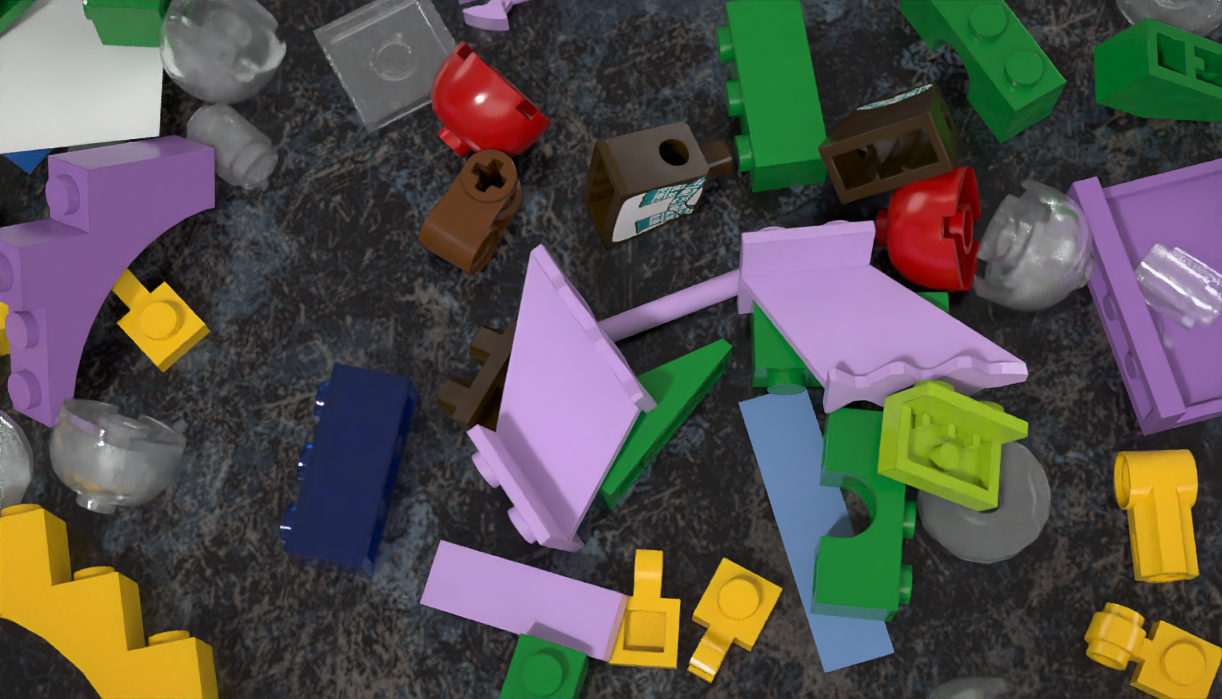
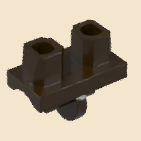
(481, 400)

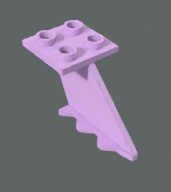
(857, 324)
(560, 411)

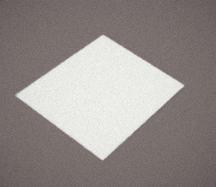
(70, 87)

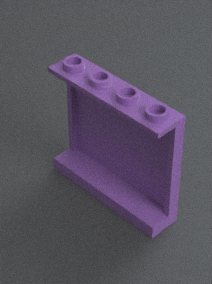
(1166, 369)

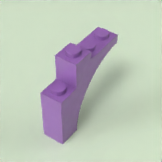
(61, 268)

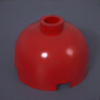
(482, 107)
(932, 230)

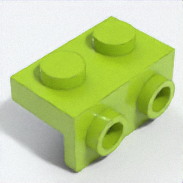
(946, 443)

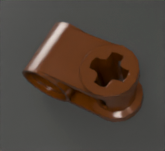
(469, 222)

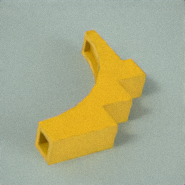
(94, 617)

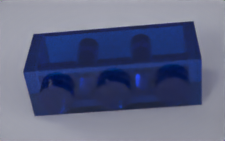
(349, 470)

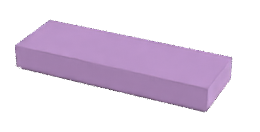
(524, 600)

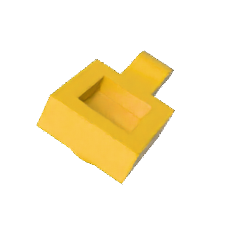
(158, 321)
(733, 612)
(649, 622)

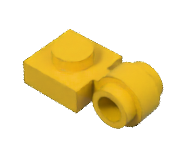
(1168, 660)

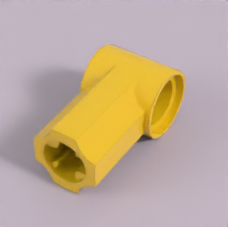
(1158, 497)

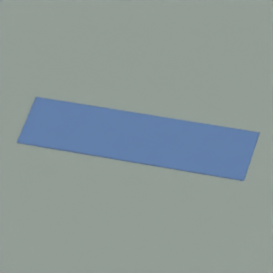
(789, 460)

